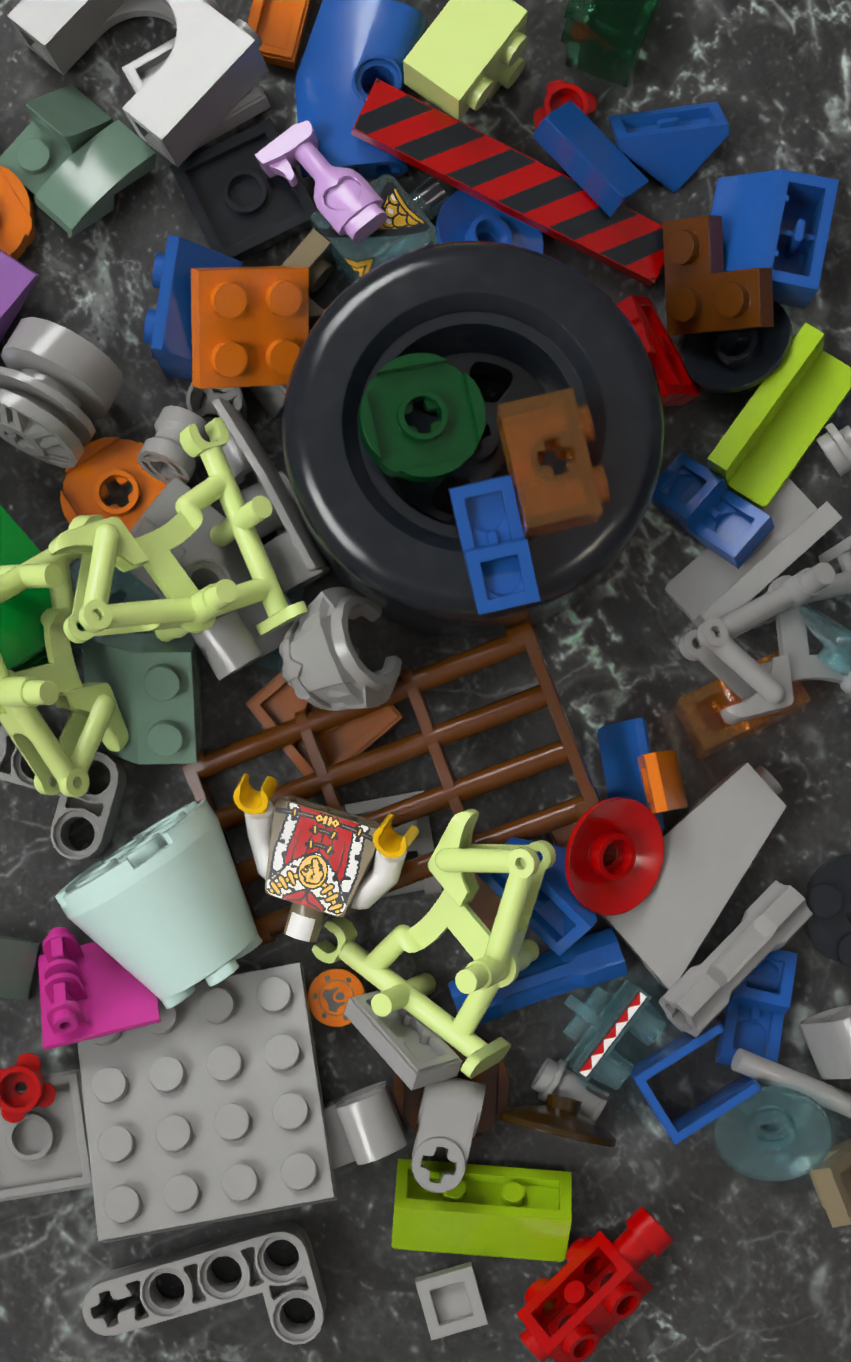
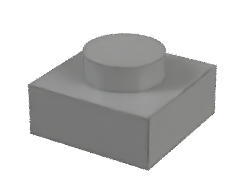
(451, 1300)

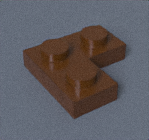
(698, 289)

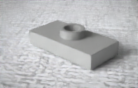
(404, 1043)

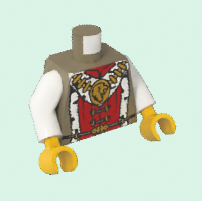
(319, 855)

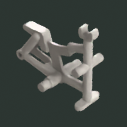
(768, 686)

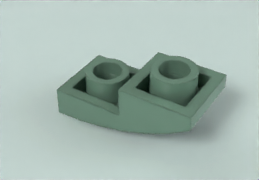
(88, 180)

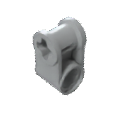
(449, 1120)

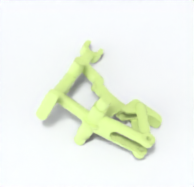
(186, 609)
(92, 704)
(496, 954)

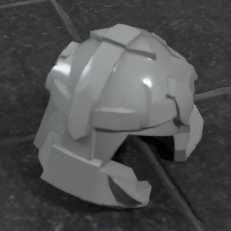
(326, 664)

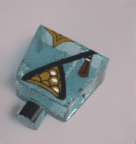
(404, 230)

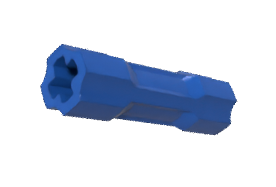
(585, 964)

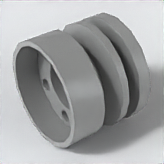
(53, 390)

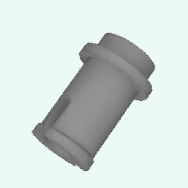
(558, 1080)

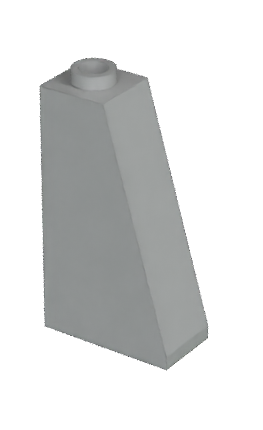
(700, 870)

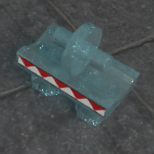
(625, 1012)

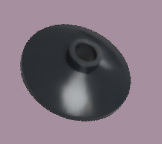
(738, 357)

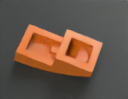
(662, 781)

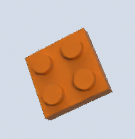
(247, 324)

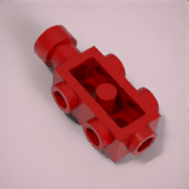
(591, 1291)

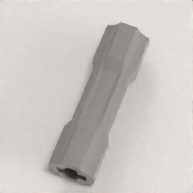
(708, 986)

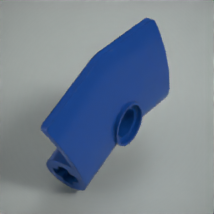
(343, 57)

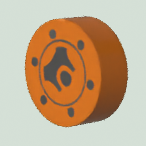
(330, 995)

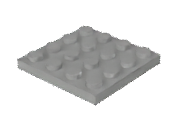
(208, 1110)

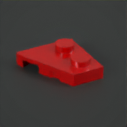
(674, 381)

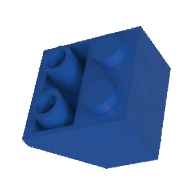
(778, 224)
(170, 325)

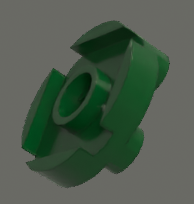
(441, 389)

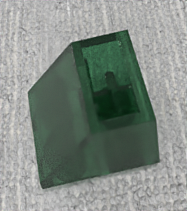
(606, 36)

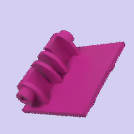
(88, 993)

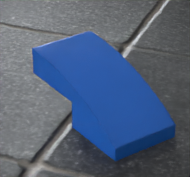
(709, 511)
(494, 544)
(758, 1008)

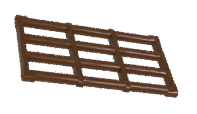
(430, 739)

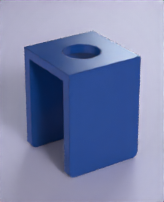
(706, 1110)

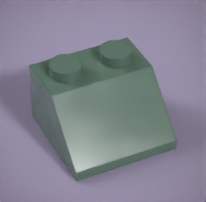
(155, 691)

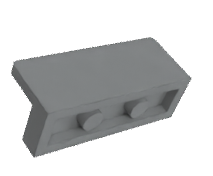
(715, 587)

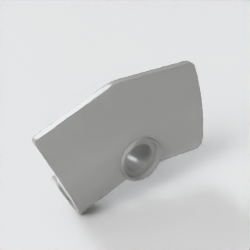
(293, 551)
(233, 637)

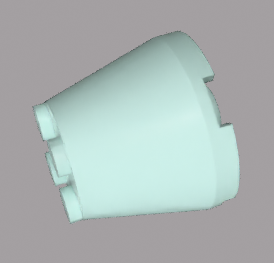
(167, 905)

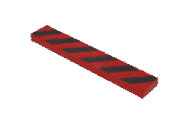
(509, 181)

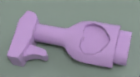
(339, 192)

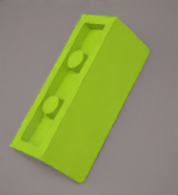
(782, 420)
(487, 1214)

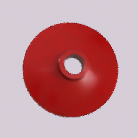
(631, 857)

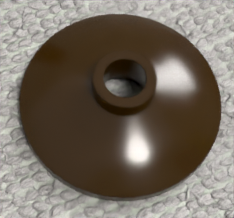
(560, 1118)

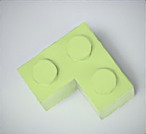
(468, 54)

